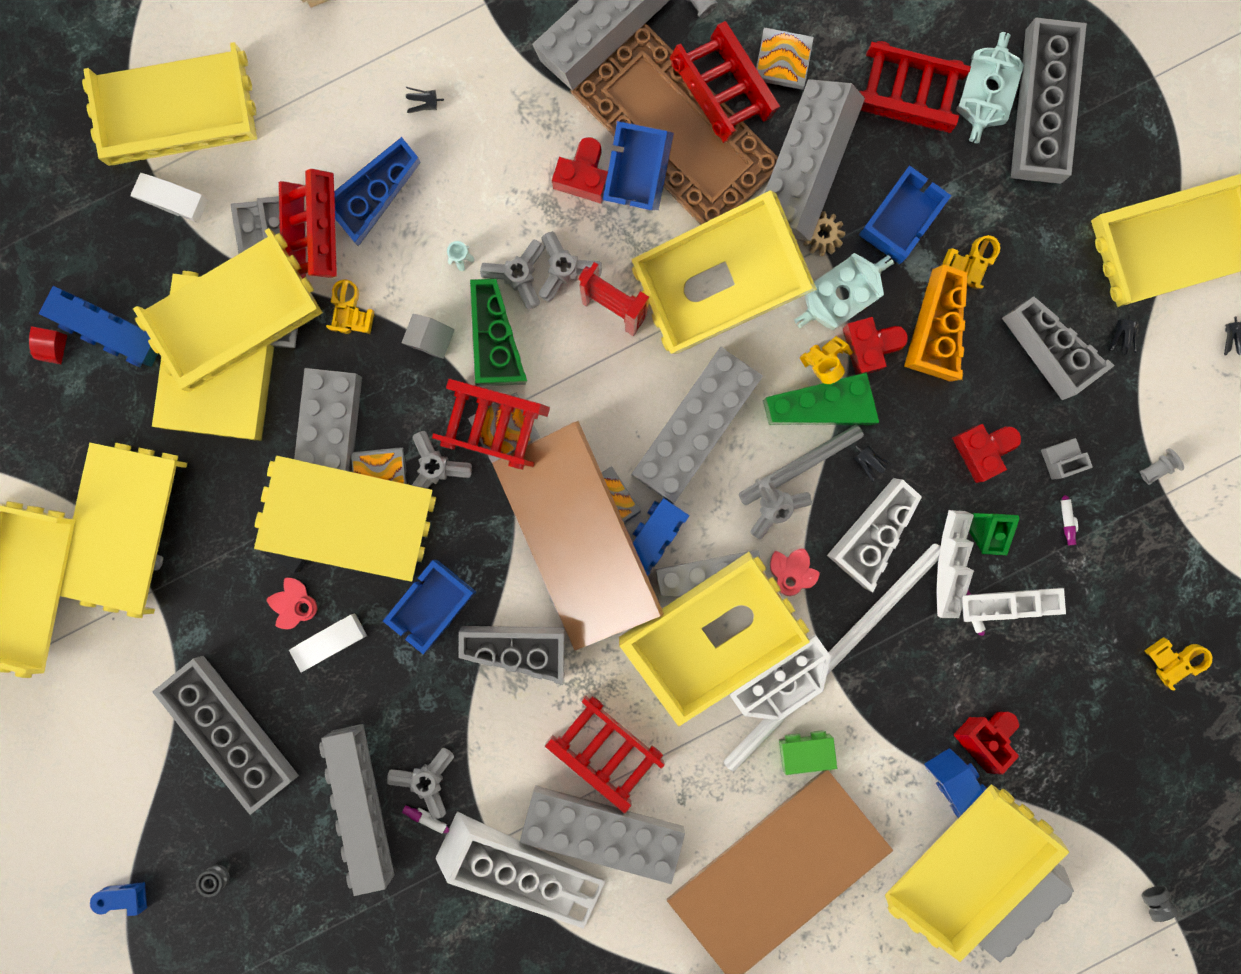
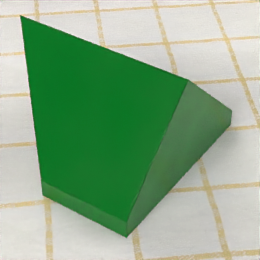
(993, 532)

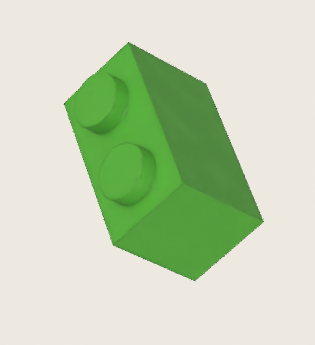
(807, 753)

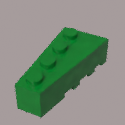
(494, 346)
(839, 403)

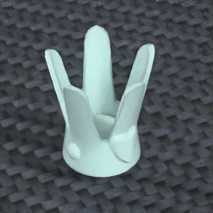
(459, 252)

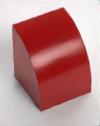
(47, 345)

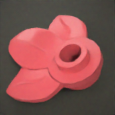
(795, 568)
(289, 604)

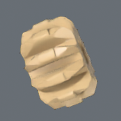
(832, 239)

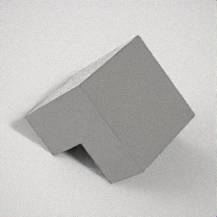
(428, 335)
(1065, 459)

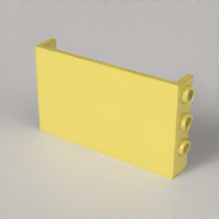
(171, 107)
(1171, 241)
(229, 313)
(343, 518)
(118, 527)
(31, 580)
(976, 873)

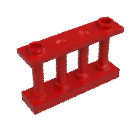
(743, 69)
(918, 112)
(320, 222)
(631, 309)
(508, 404)
(600, 779)

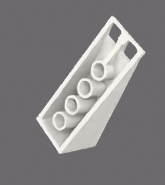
(496, 865)

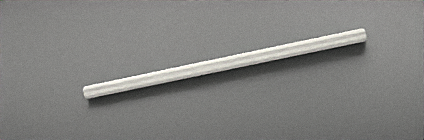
(844, 646)

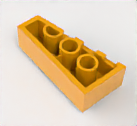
(940, 326)

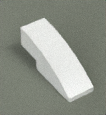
(169, 197)
(328, 642)

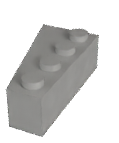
(516, 649)

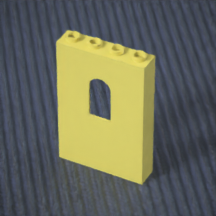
(760, 258)
(223, 406)
(682, 661)

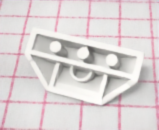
(785, 684)

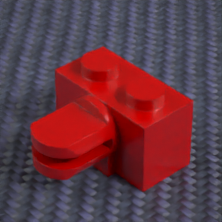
(581, 175)
(872, 344)
(984, 451)
(990, 741)

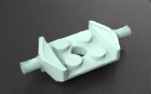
(979, 103)
(858, 277)

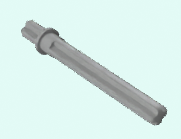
(804, 462)

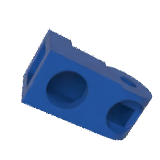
(120, 897)

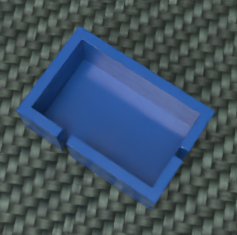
(640, 168)
(904, 215)
(429, 606)

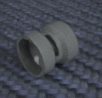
(217, 876)
(1160, 906)

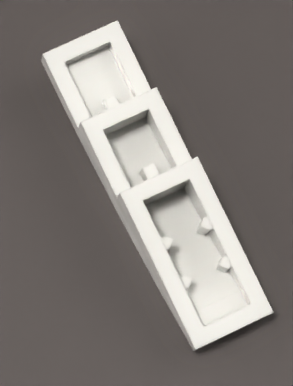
(953, 575)
(1013, 604)

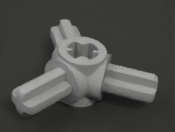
(559, 256)
(524, 283)
(428, 455)
(776, 507)
(433, 772)

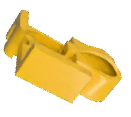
(977, 265)
(349, 317)
(826, 359)
(1172, 667)

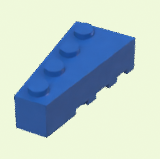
(373, 188)
(98, 326)
(657, 532)
(955, 780)

